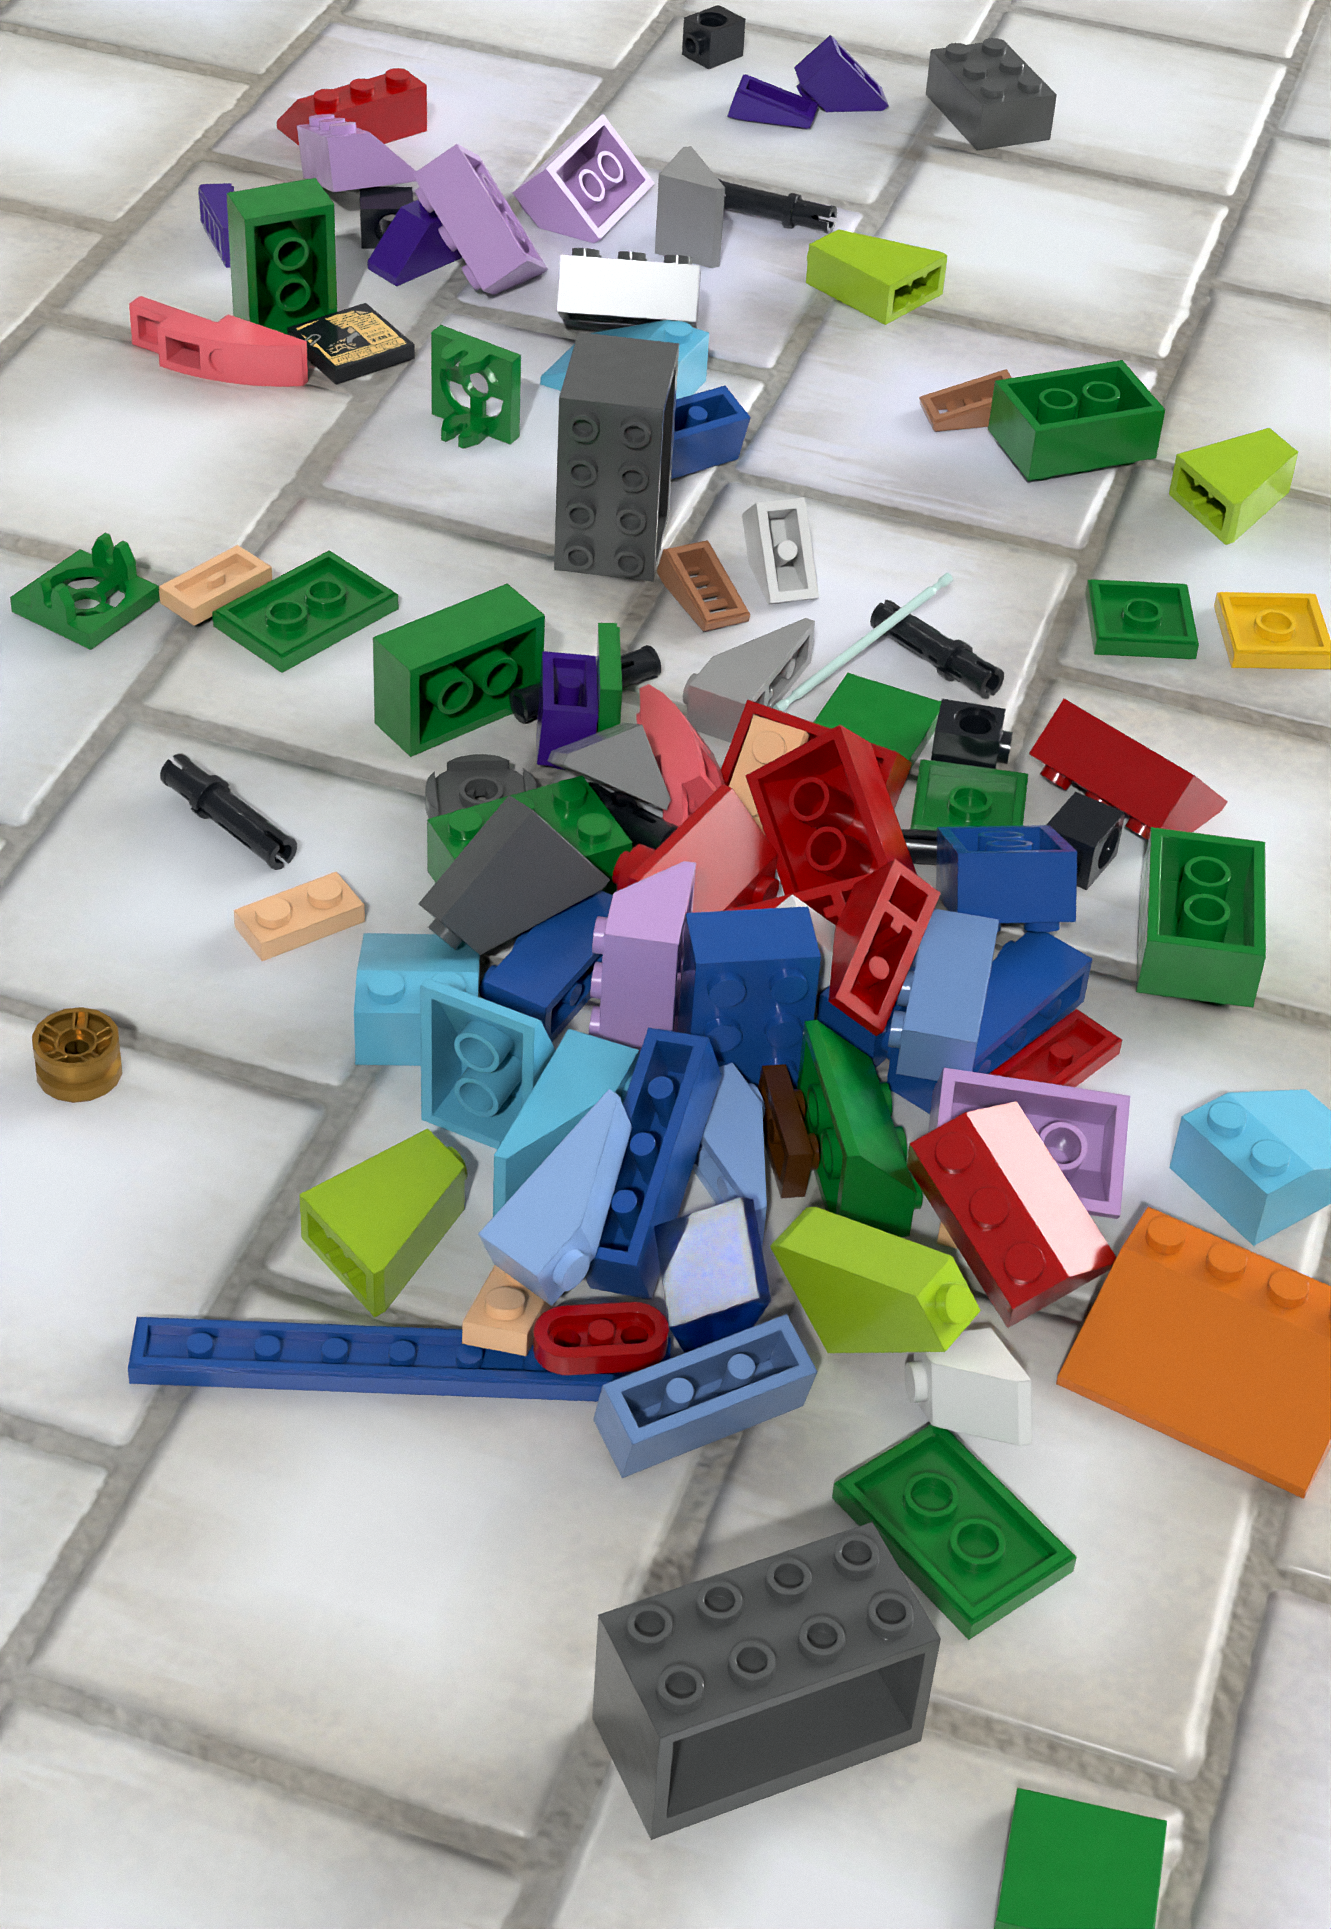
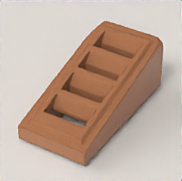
(966, 403)
(700, 559)

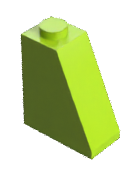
(875, 273)
(1234, 481)
(385, 1216)
(872, 1287)

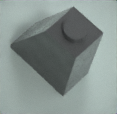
(508, 881)

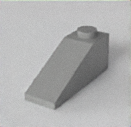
(752, 671)

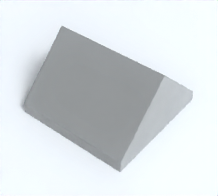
(689, 210)
(618, 760)

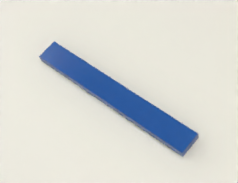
(343, 1360)

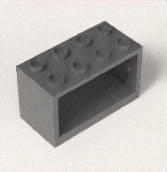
(615, 456)
(762, 1678)

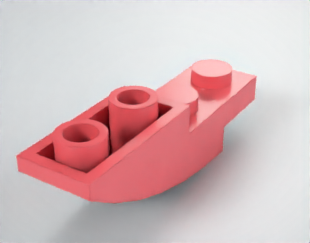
(220, 350)
(680, 753)

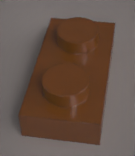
(787, 1143)

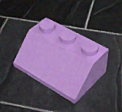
(347, 156)
(585, 184)
(477, 221)
(641, 957)
(1077, 1125)

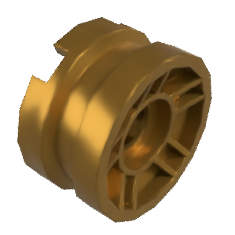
(77, 1054)

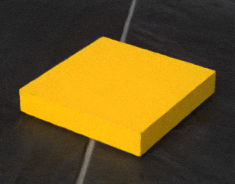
(1273, 630)

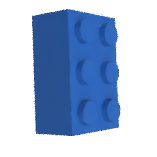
(1008, 874)
(750, 985)

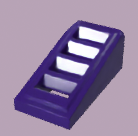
(770, 104)
(215, 216)

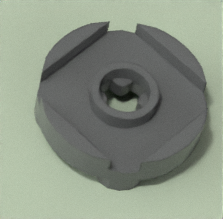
(473, 777)

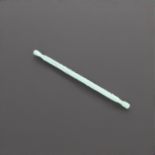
(864, 642)

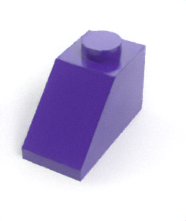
(838, 80)
(411, 246)
(565, 702)

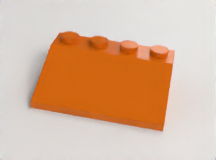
(1212, 1351)

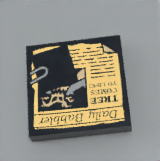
(353, 343)

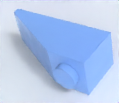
(732, 1145)
(559, 1213)

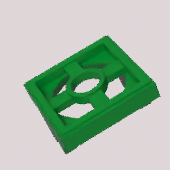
(480, 357)
(52, 601)

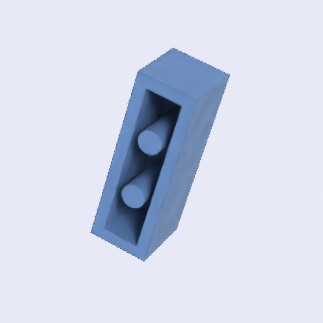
(944, 996)
(704, 1395)

